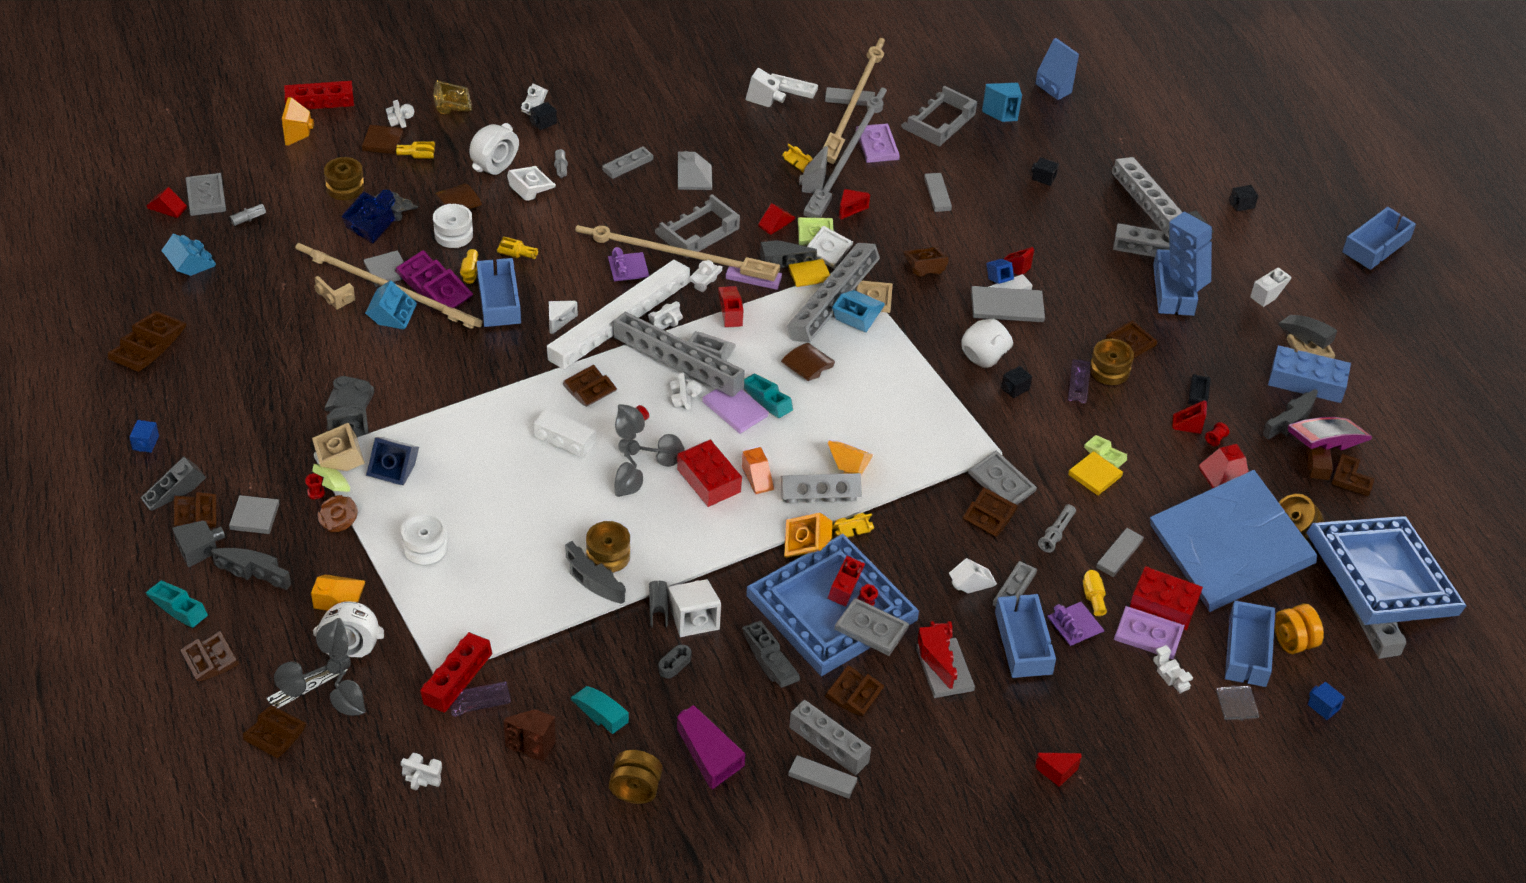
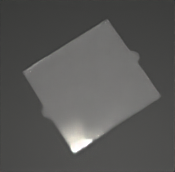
(1237, 702)

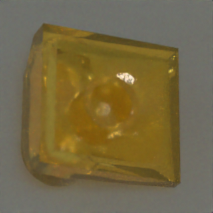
(451, 97)

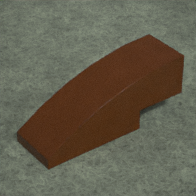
(1319, 462)

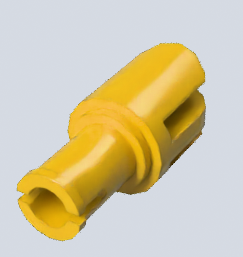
(418, 150)
(516, 248)
(469, 267)
(1095, 591)

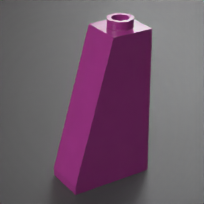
(709, 746)

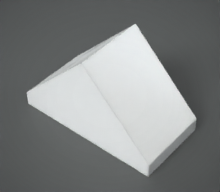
(561, 313)

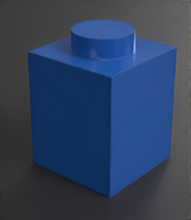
(1000, 271)
(144, 436)
(1325, 700)

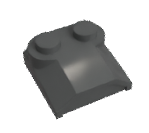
(349, 392)
(351, 414)

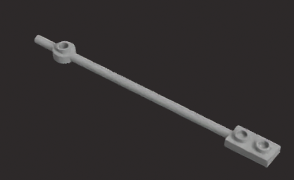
(822, 198)

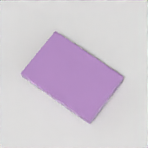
(878, 143)
(738, 411)
(1148, 631)

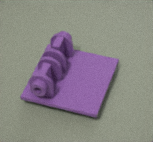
(627, 265)
(1075, 623)

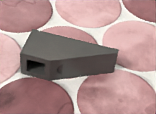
(786, 253)
(176, 482)

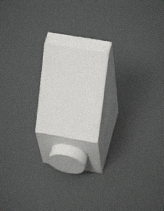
(971, 577)

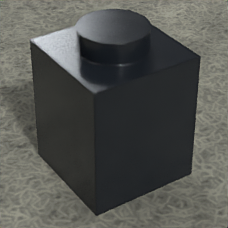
(543, 116)
(1045, 171)
(1243, 198)
(1016, 382)

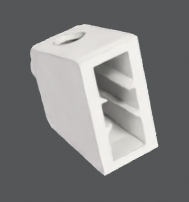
(764, 89)

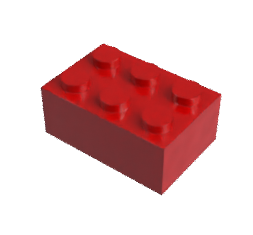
(709, 473)
(1166, 596)

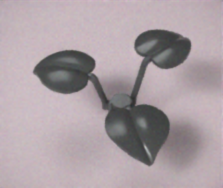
(627, 424)
(332, 640)

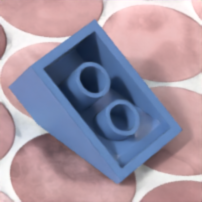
(1058, 70)

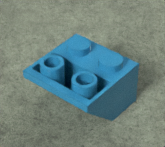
(1002, 101)
(187, 255)
(391, 306)
(857, 309)

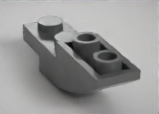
(1296, 411)
(247, 563)
(594, 578)
(769, 656)

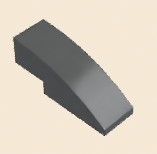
(1309, 330)

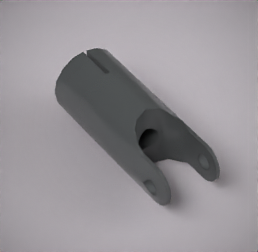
(658, 599)

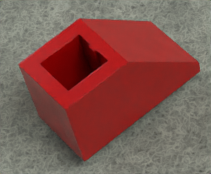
(846, 581)

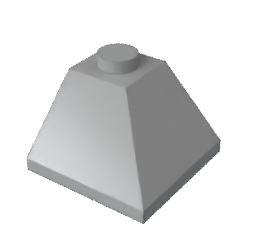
(693, 172)
(815, 173)

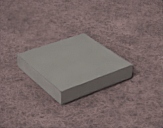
(384, 266)
(254, 514)

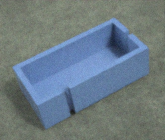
(1378, 238)
(1190, 251)
(498, 293)
(1171, 294)
(1308, 371)
(1025, 636)
(1250, 643)

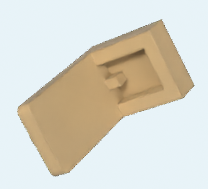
(338, 297)

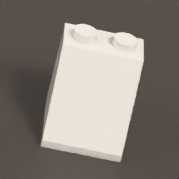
(694, 607)

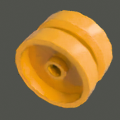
(1298, 628)

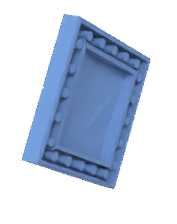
(1233, 540)
(1385, 570)
(799, 607)

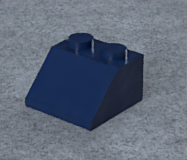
(392, 460)

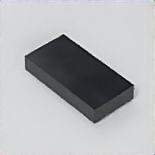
(1199, 389)

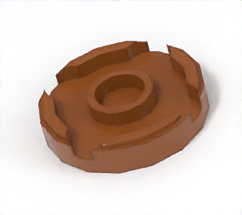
(337, 513)

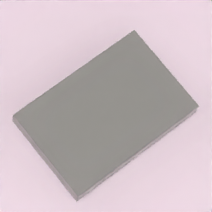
(205, 194)
(1002, 478)
(871, 626)
(964, 681)

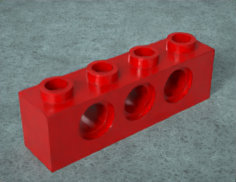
(321, 94)
(456, 672)

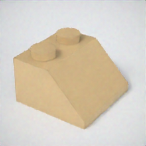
(338, 449)

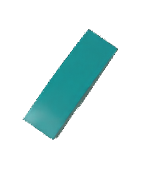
(768, 395)
(177, 603)
(601, 708)

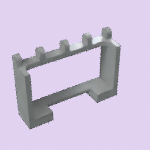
(940, 135)
(730, 223)

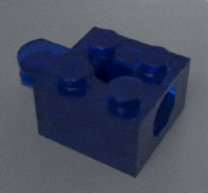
(364, 209)

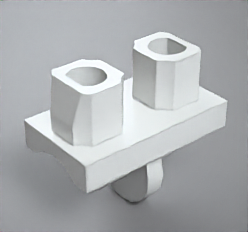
(534, 98)
(397, 114)
(705, 274)
(667, 316)
(686, 391)
(419, 773)

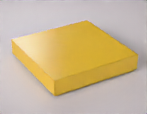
(809, 272)
(1095, 473)

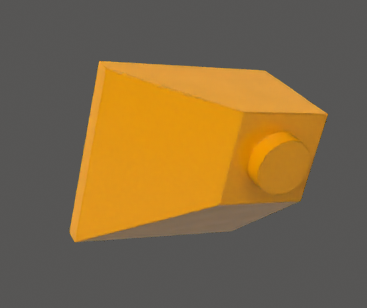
(296, 122)
(849, 458)
(807, 534)
(334, 589)

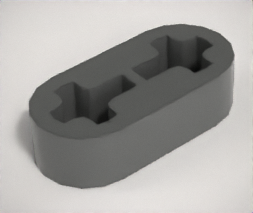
(672, 659)

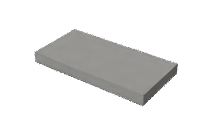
(1007, 304)

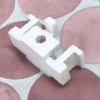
(1171, 671)

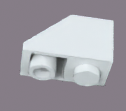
(1269, 286)

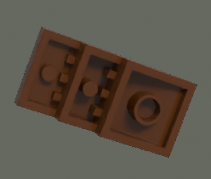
(147, 341)

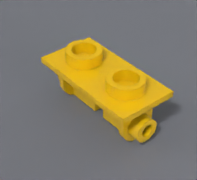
(795, 154)
(858, 522)

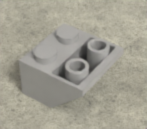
(713, 345)

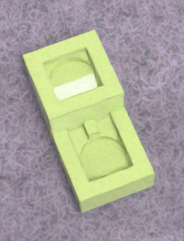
(1103, 448)
(332, 478)

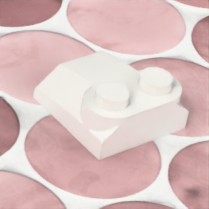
(529, 182)

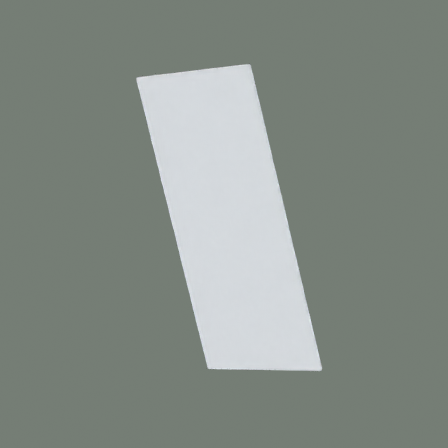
(521, 499)

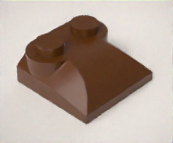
(926, 260)

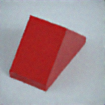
(853, 202)
(167, 203)
(775, 219)
(1021, 260)
(1191, 418)
(1058, 766)

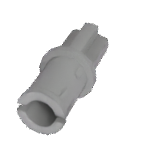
(560, 163)
(247, 214)

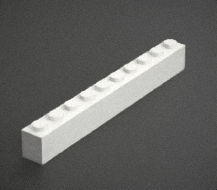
(600, 325)

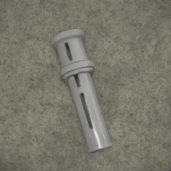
(1066, 514)

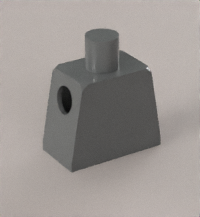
(196, 541)

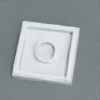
(830, 246)

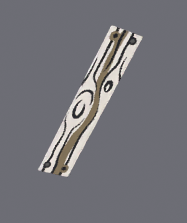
(313, 681)

